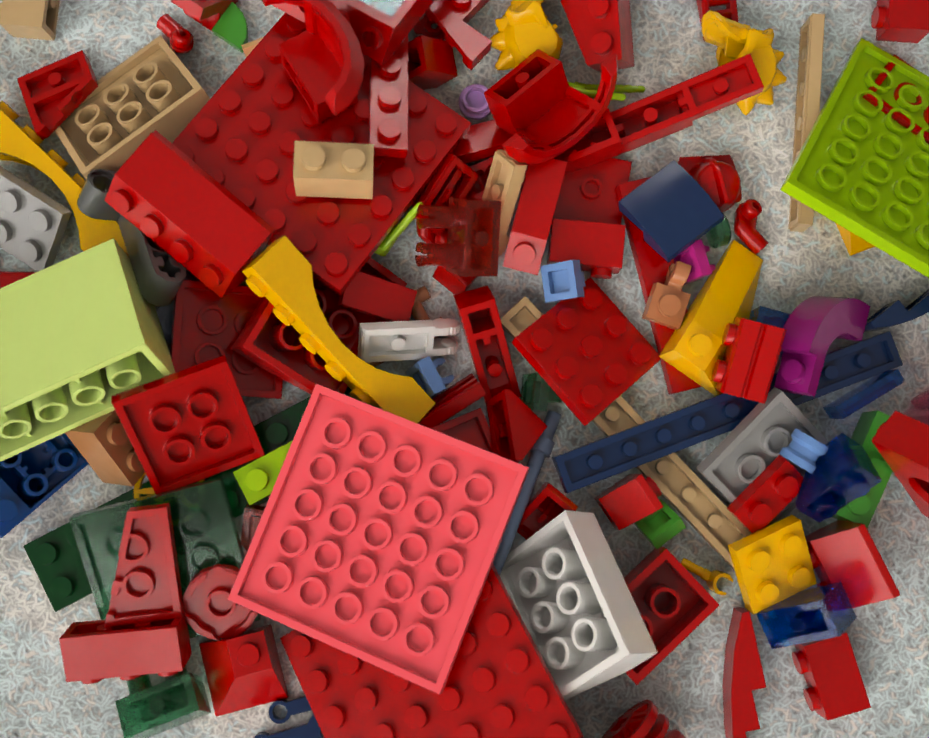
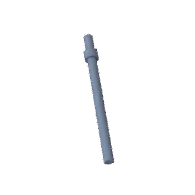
(540, 450)

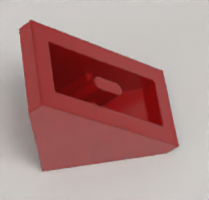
(512, 426)
(542, 509)

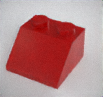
(849, 556)

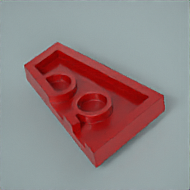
(147, 570)

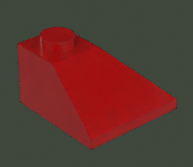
(243, 670)

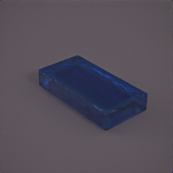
(864, 394)

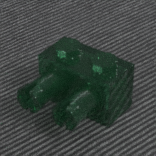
(163, 706)

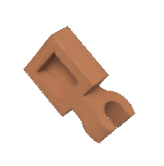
(666, 301)

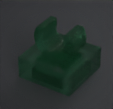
(537, 393)

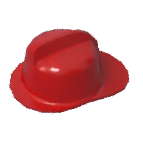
(717, 177)

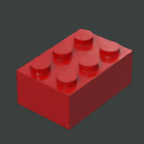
(669, 604)

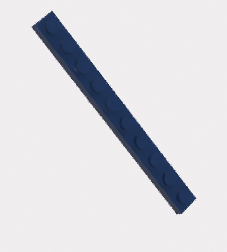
(712, 417)

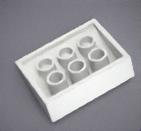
(576, 603)

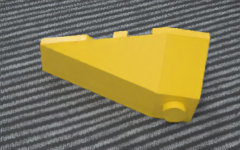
(724, 296)

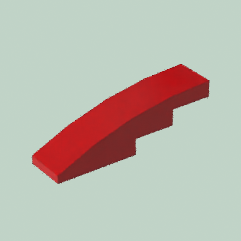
(741, 676)

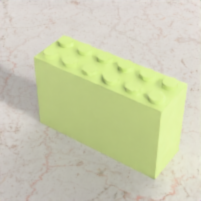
(72, 344)

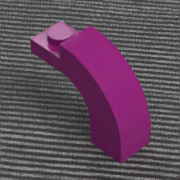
(809, 335)

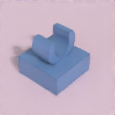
(562, 281)
(427, 376)

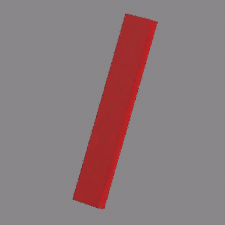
(653, 269)

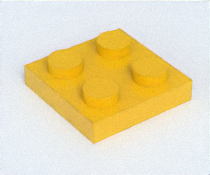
(772, 564)

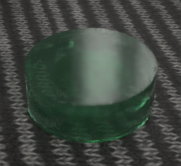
(720, 234)

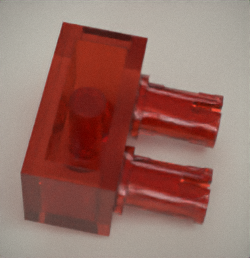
(471, 236)

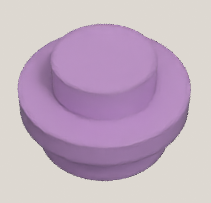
(473, 102)

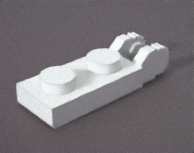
(406, 339)

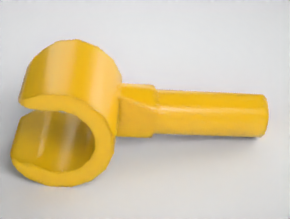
(709, 576)

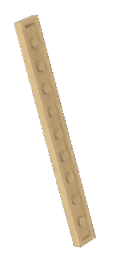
(672, 476)

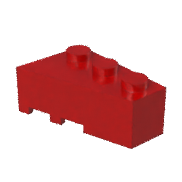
(602, 30)

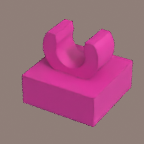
(696, 257)

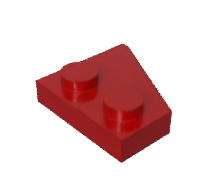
(57, 91)

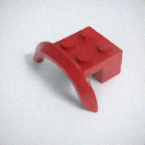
(324, 59)
(544, 110)

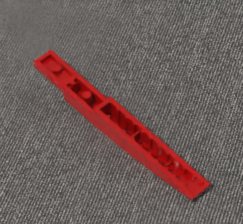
(648, 118)

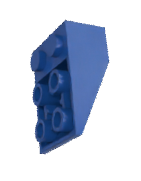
(34, 477)

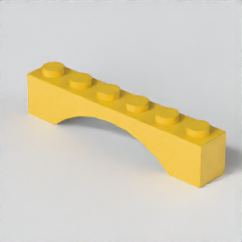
(24, 147)
(287, 283)

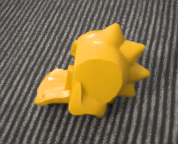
(522, 32)
(738, 40)

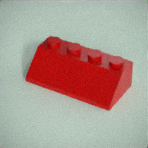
(188, 214)

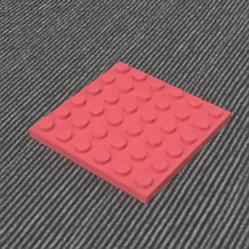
(379, 537)

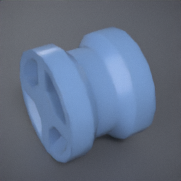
(803, 450)

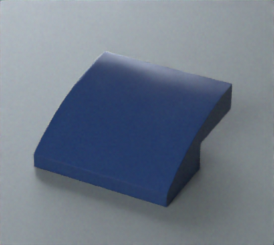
(671, 210)

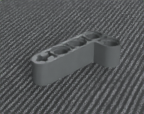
(155, 270)

